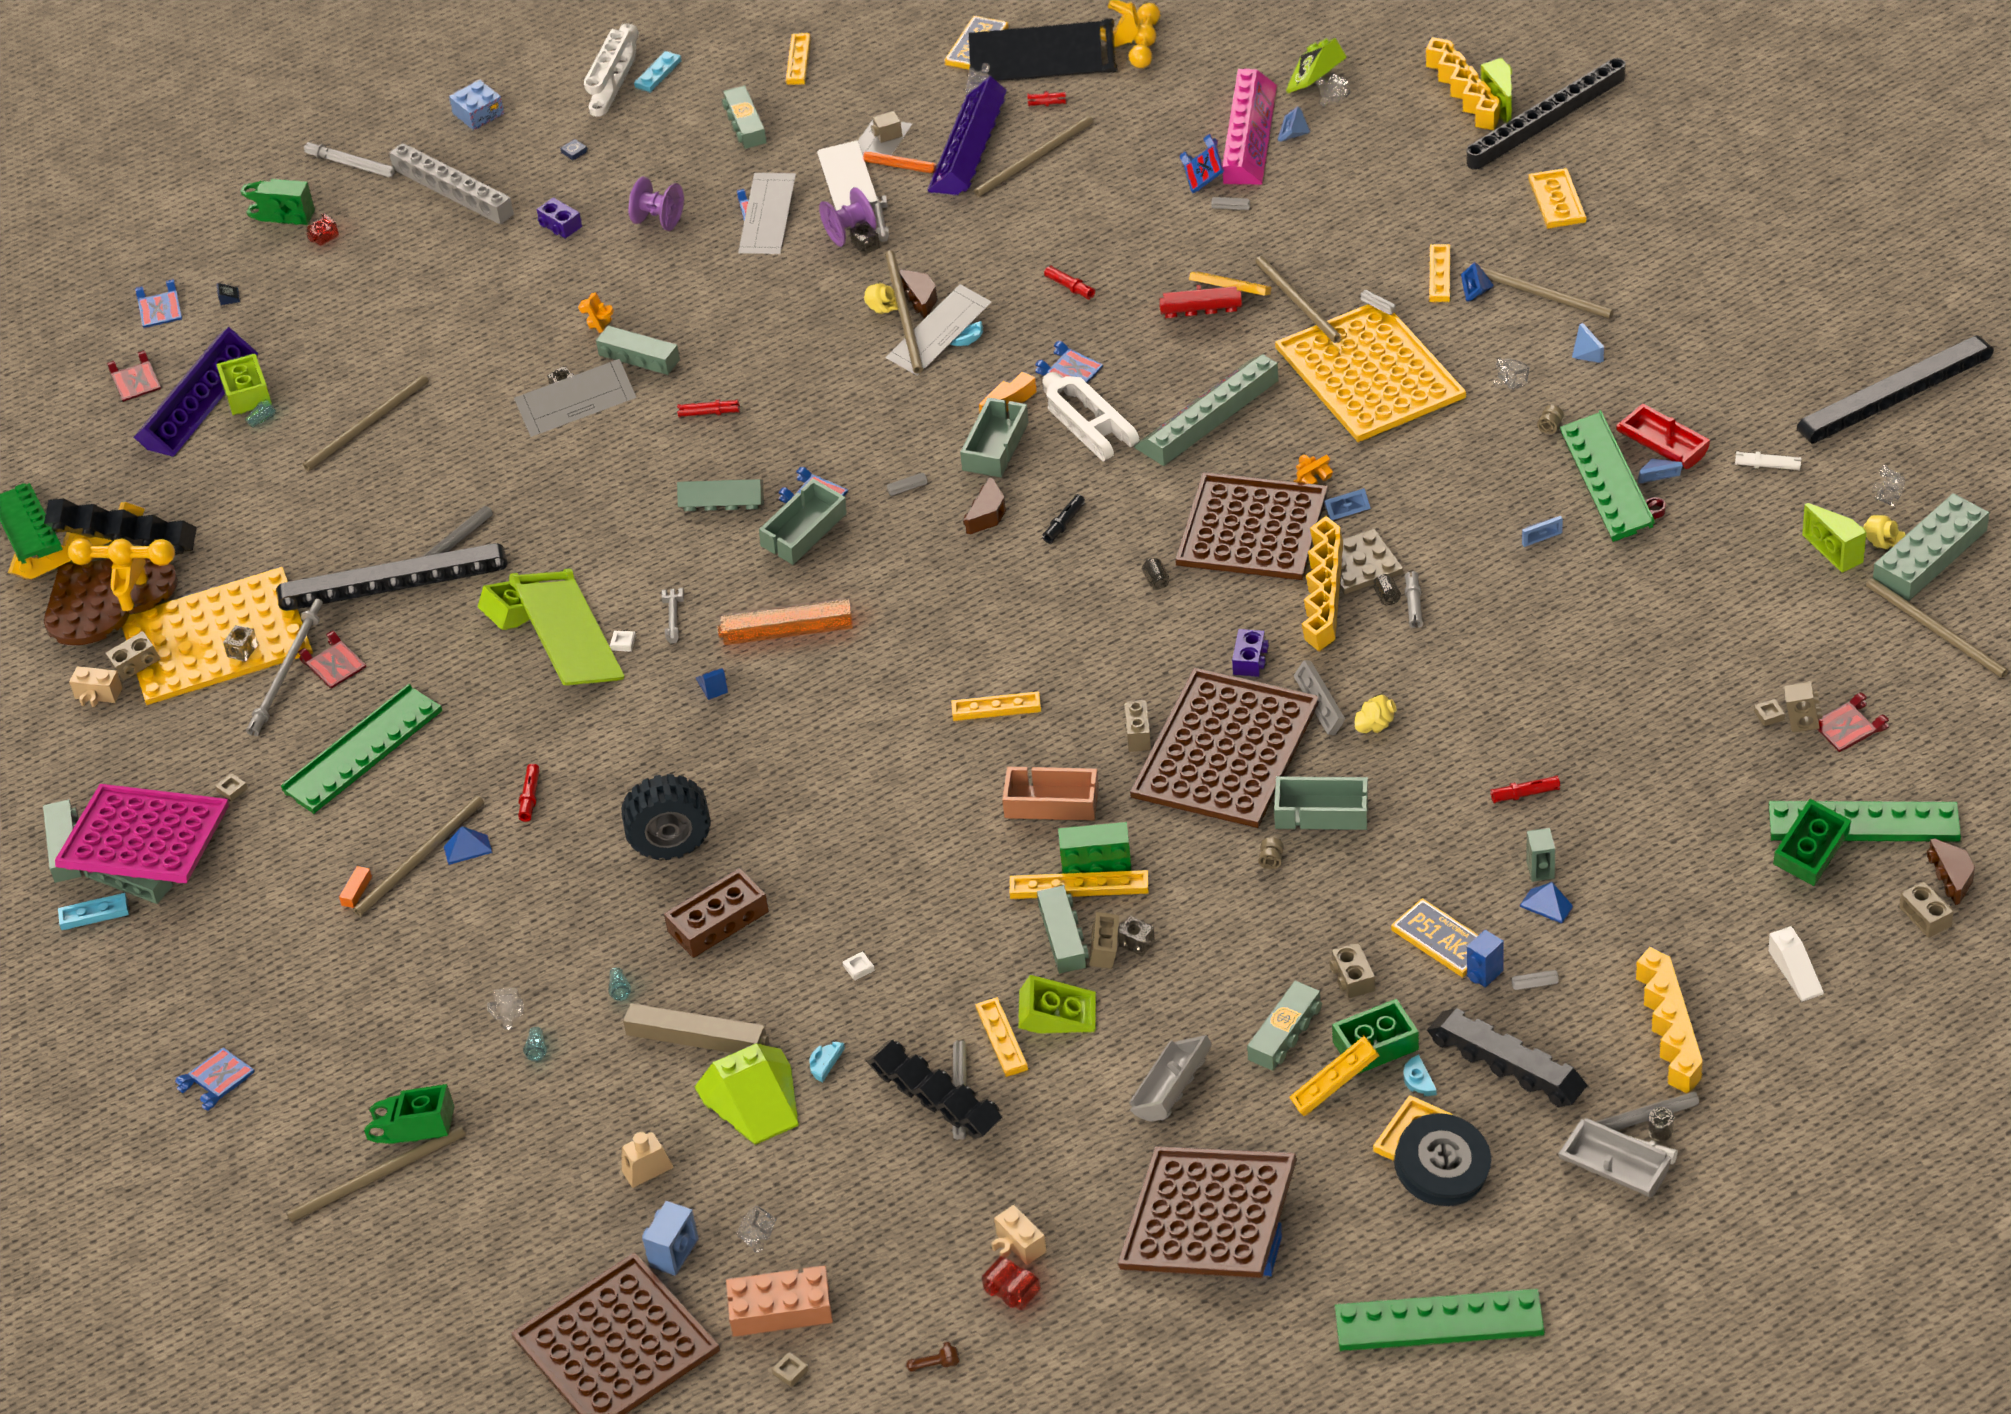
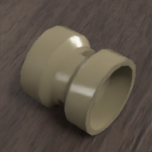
(1550, 419)
(1271, 853)

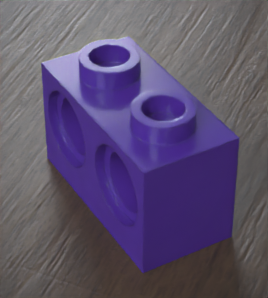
(559, 218)
(1249, 652)

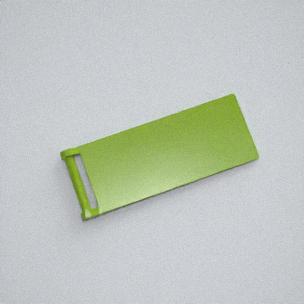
(567, 628)

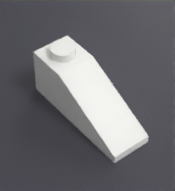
(1794, 963)

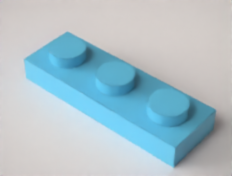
(657, 71)
(93, 911)

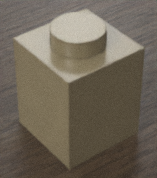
(886, 126)

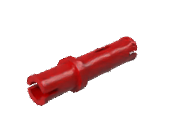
(1075, 285)
(717, 407)
(1515, 791)
(527, 799)

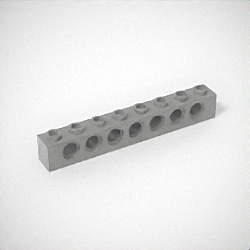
(451, 183)

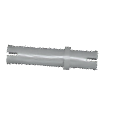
(1413, 594)

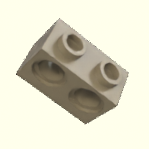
(133, 655)
(1802, 707)
(1137, 726)
(1926, 909)
(1104, 940)
(1353, 970)

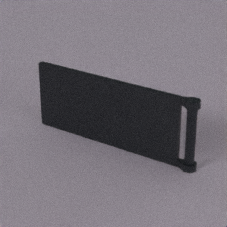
(1043, 50)

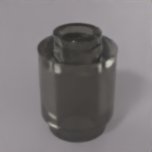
(1155, 573)
(1386, 589)
(1660, 1124)

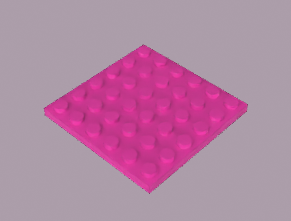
(142, 833)

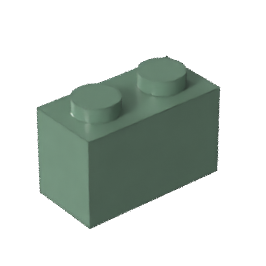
(1540, 854)

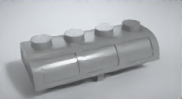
(1169, 1078)
(1616, 1157)

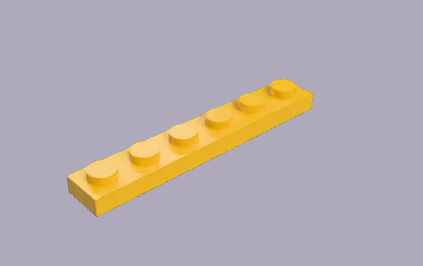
(1081, 883)

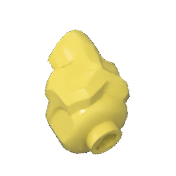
(880, 298)
(1882, 531)
(1375, 714)

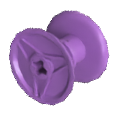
(668, 206)
(837, 221)

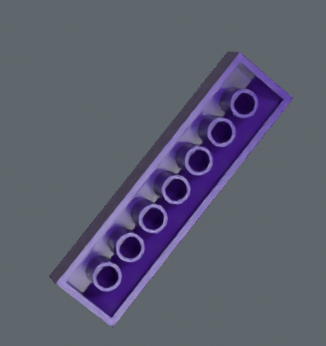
(968, 138)
(192, 397)

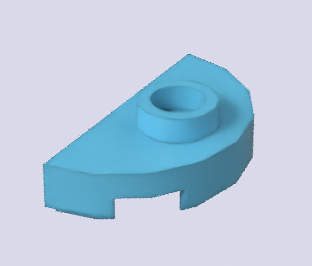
(968, 335)
(824, 1058)
(1417, 1077)

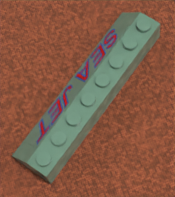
(1209, 410)

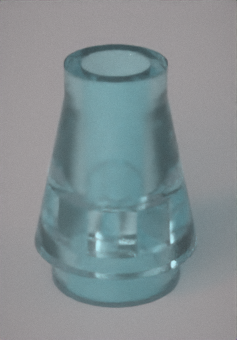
(260, 413)
(619, 986)
(535, 1045)

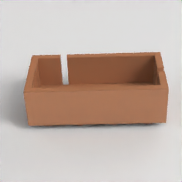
(1054, 793)
(779, 1301)

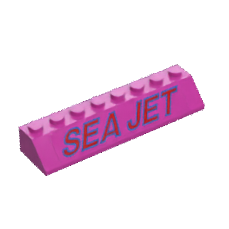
(1249, 128)

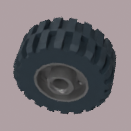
(665, 817)

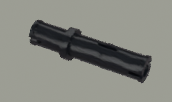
(1059, 523)

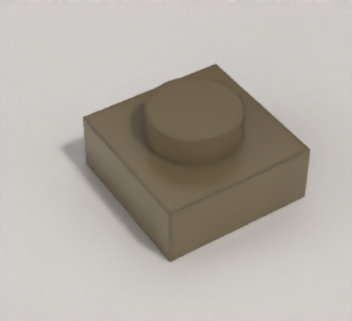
(1769, 712)
(231, 787)
(790, 1369)

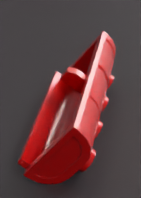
(1199, 300)
(1664, 436)

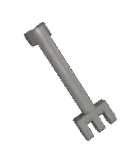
(882, 231)
(672, 632)

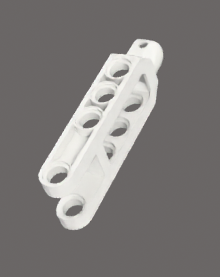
(602, 74)
(1091, 432)

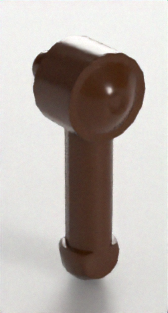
(947, 1357)

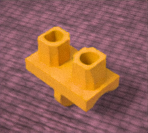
(598, 313)
(1311, 467)

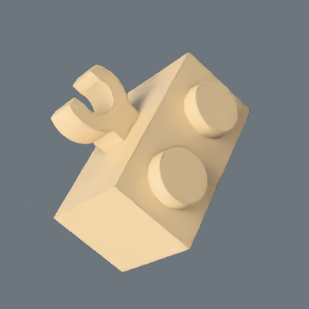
(95, 685)
(1019, 1235)

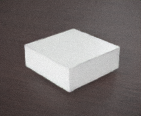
(622, 641)
(858, 966)

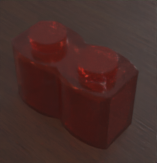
(1010, 1283)

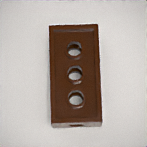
(716, 912)

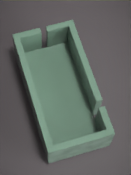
(994, 437)
(798, 529)
(1321, 803)

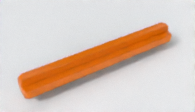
(899, 162)

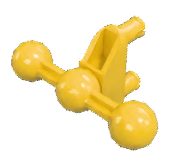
(1131, 29)
(127, 562)

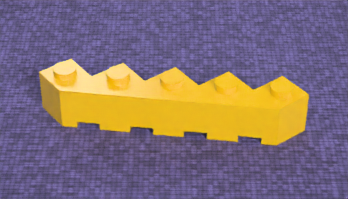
(1463, 82)
(37, 566)
(1323, 584)
(1670, 1019)

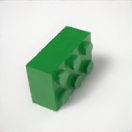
(1812, 842)
(1095, 848)
(1386, 1029)

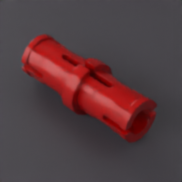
(1046, 98)

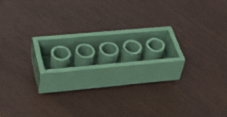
(1931, 546)

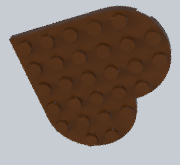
(87, 610)

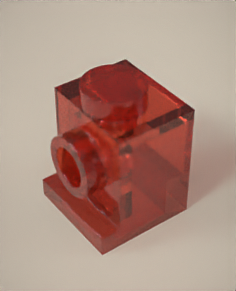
(322, 230)

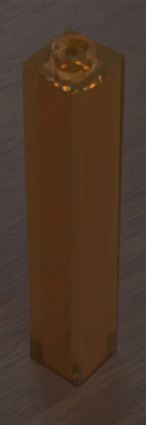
(785, 622)

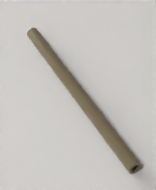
(1033, 156)
(1289, 290)
(1545, 292)
(904, 312)
(365, 422)
(1937, 628)
(418, 856)
(375, 1174)

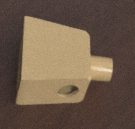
(644, 1159)

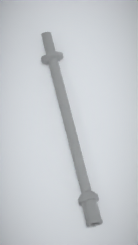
(261, 715)

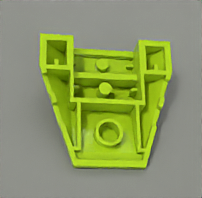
(752, 1092)

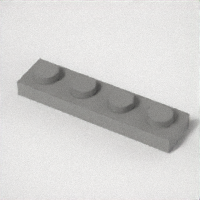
(1327, 709)

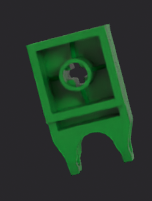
(280, 201)
(413, 1115)

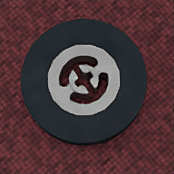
(1422, 1170)

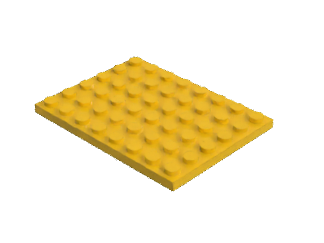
(1374, 374)
(192, 631)

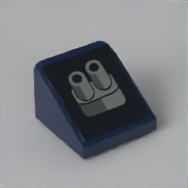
(227, 294)

